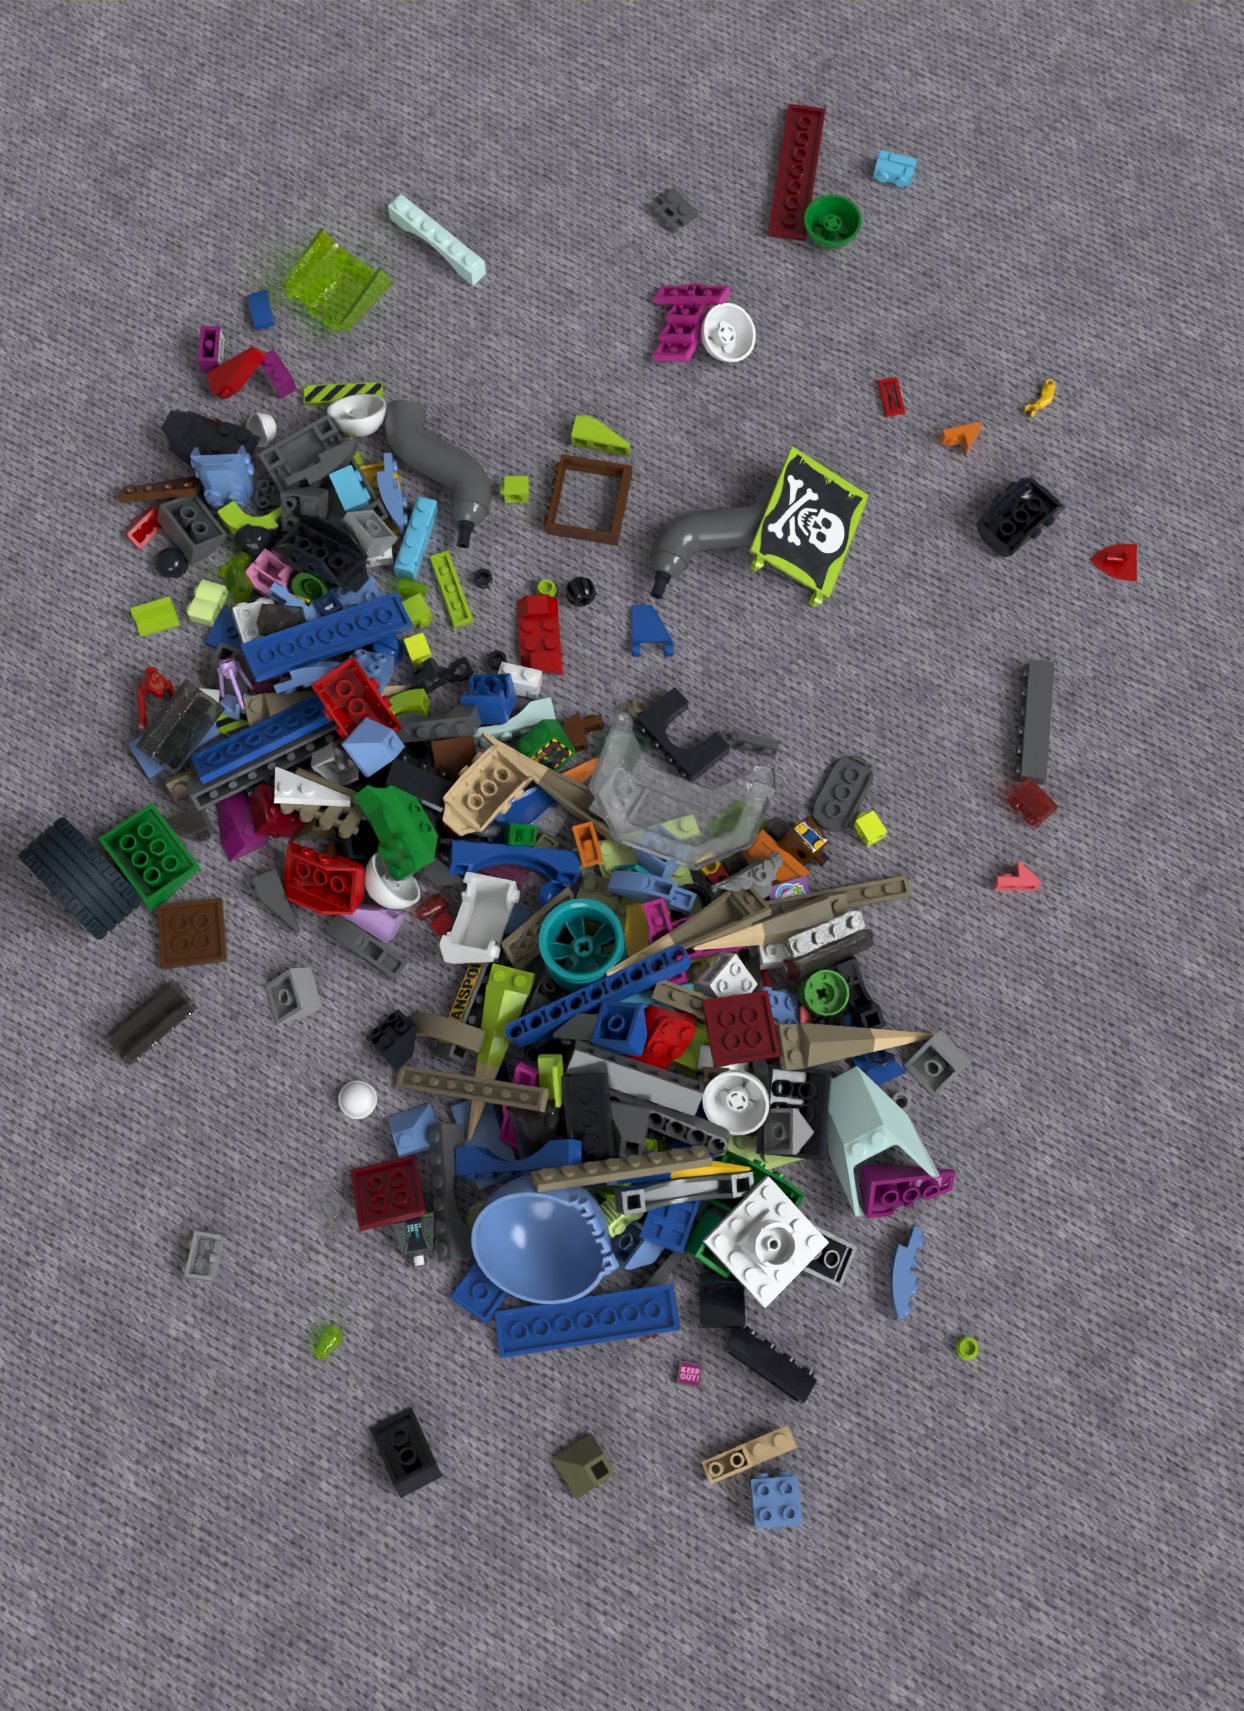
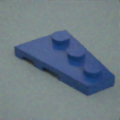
(877, 1074)

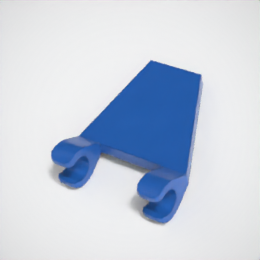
(648, 629)

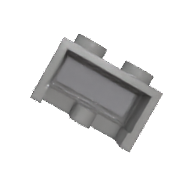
(335, 765)
(203, 1256)

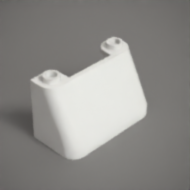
(480, 920)

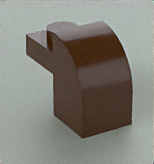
(576, 729)

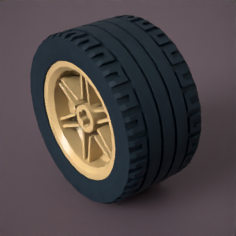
(80, 878)

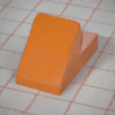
(965, 434)
(587, 844)

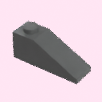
(272, 894)

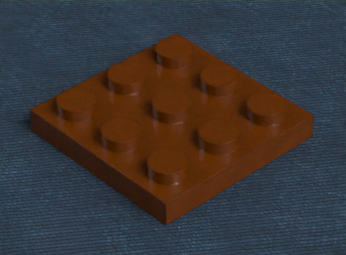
(192, 933)

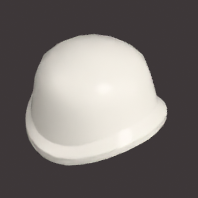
(263, 426)
(357, 1099)

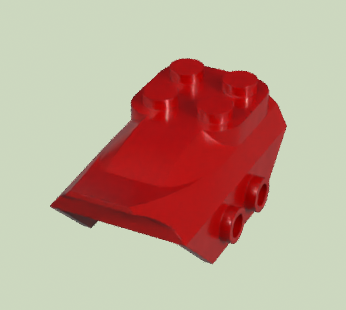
(353, 696)
(323, 882)
(667, 1036)

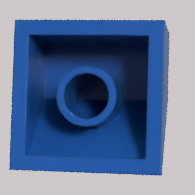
(620, 1028)

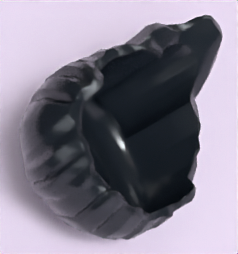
(255, 539)

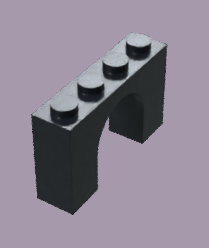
(689, 762)

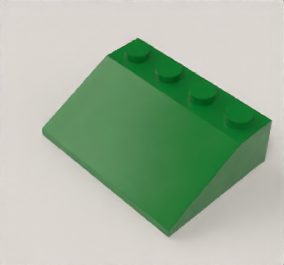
(150, 856)

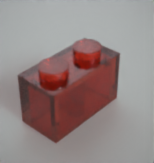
(1032, 803)

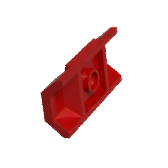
(540, 633)

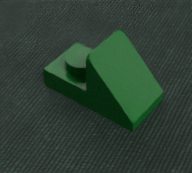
(519, 834)

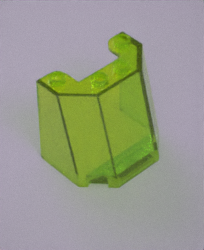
(334, 283)

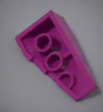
(237, 827)
(893, 1186)

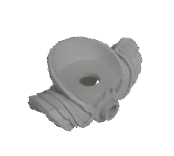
(757, 874)

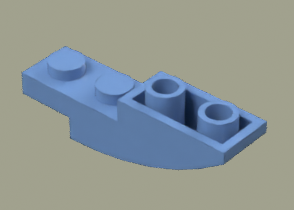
(391, 495)
(283, 597)
(304, 676)
(649, 887)
(901, 1281)

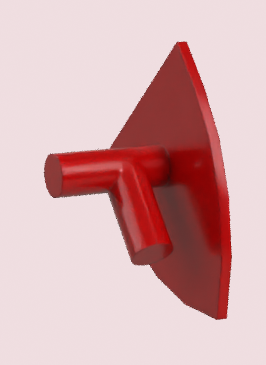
(1118, 561)

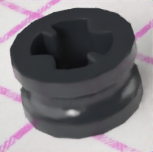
(483, 585)
(493, 655)

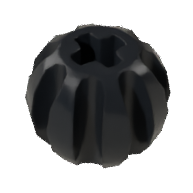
(580, 591)

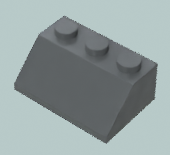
(191, 527)

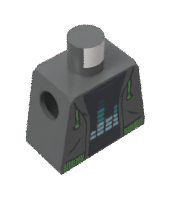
(416, 1237)

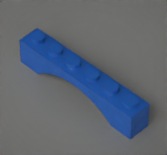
(553, 863)
(481, 1161)

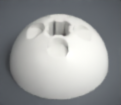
(728, 333)
(358, 414)
(386, 890)
(731, 1110)

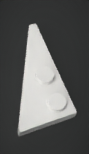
(299, 790)

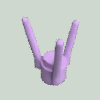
(229, 669)

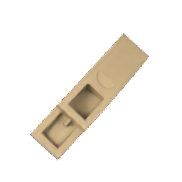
(749, 1454)

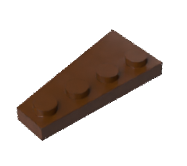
(161, 490)

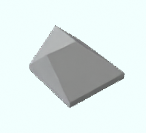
(786, 1132)

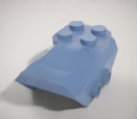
(225, 477)

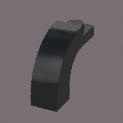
(866, 1011)

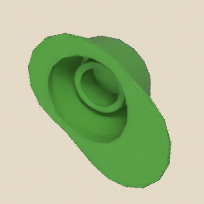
(309, 586)

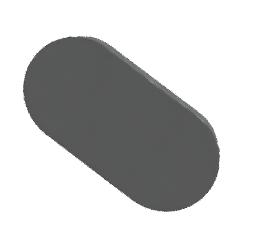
(842, 793)

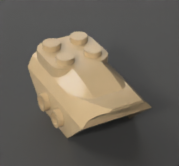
(484, 791)

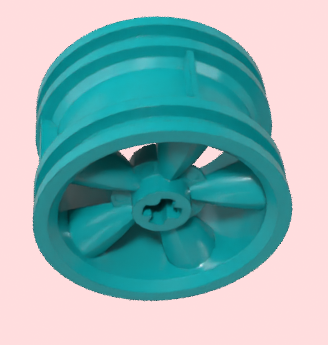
(572, 916)

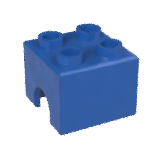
(493, 696)

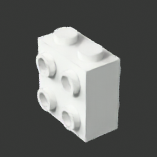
(246, 616)
(770, 954)
(726, 977)

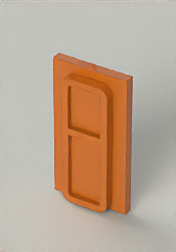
(763, 846)

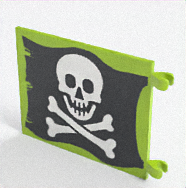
(808, 524)

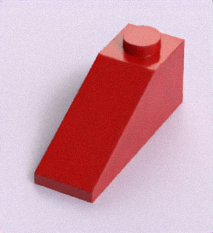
(234, 373)

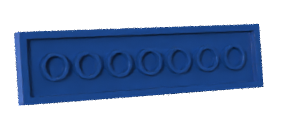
(326, 637)
(260, 739)
(587, 1321)

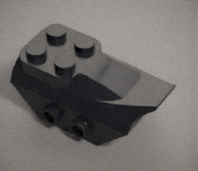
(211, 436)
(1018, 516)
(326, 551)

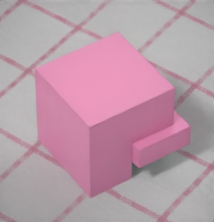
(267, 571)

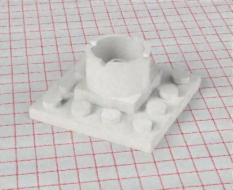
(745, 1237)

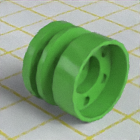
(832, 987)

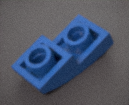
(261, 310)

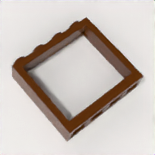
(594, 467)

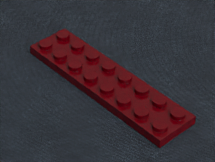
(796, 171)

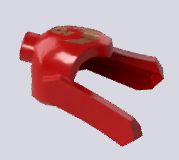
(154, 683)

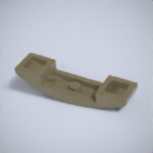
(449, 1031)

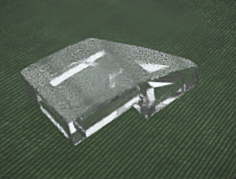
(553, 820)

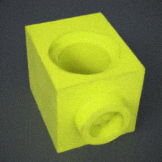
(417, 649)
(869, 828)

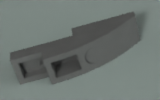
(331, 460)
(366, 946)

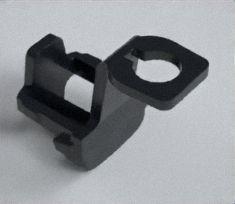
(439, 674)

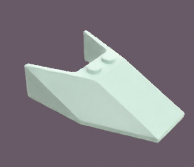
(865, 1123)

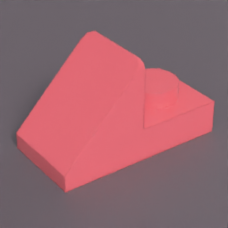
(1023, 880)

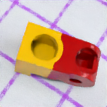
(714, 873)

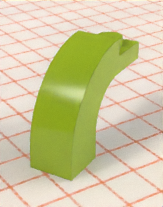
(235, 518)
(410, 701)

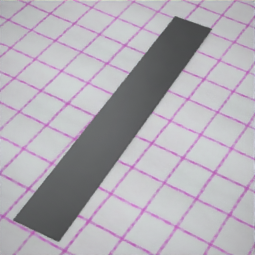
(760, 1067)

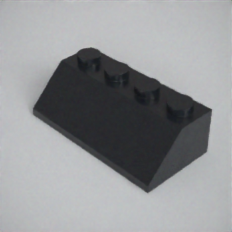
(419, 780)
(771, 1365)

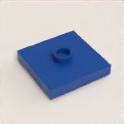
(224, 631)
(478, 1294)

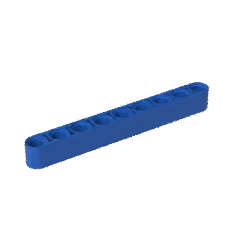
(587, 995)

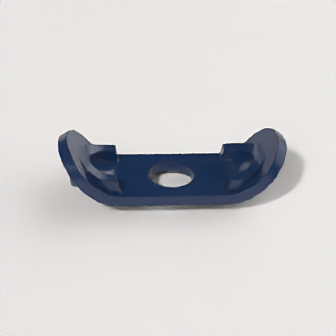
(878, 1058)

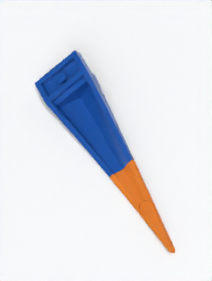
(536, 801)

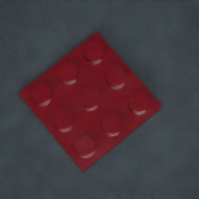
(740, 1028)
(388, 1192)

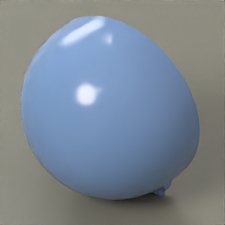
(543, 1243)

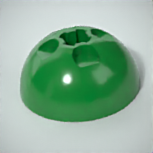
(832, 221)

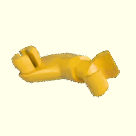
(1045, 399)

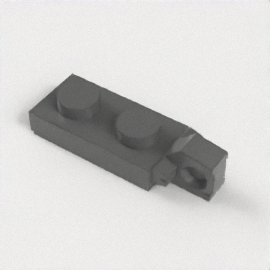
(748, 741)

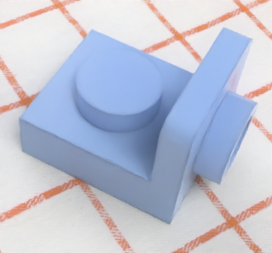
(233, 707)

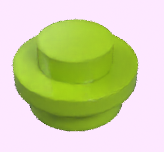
(546, 587)
(967, 1348)

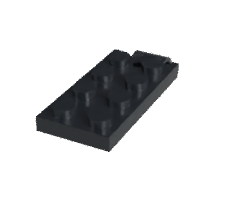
(589, 1116)

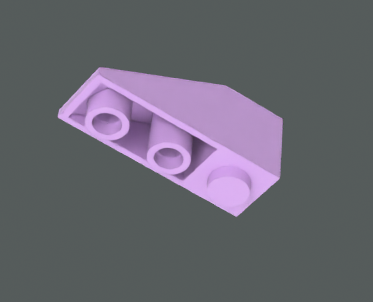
(377, 920)

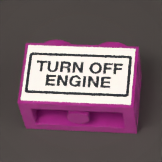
(210, 348)
(277, 374)

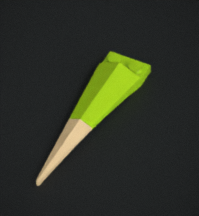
(504, 1002)

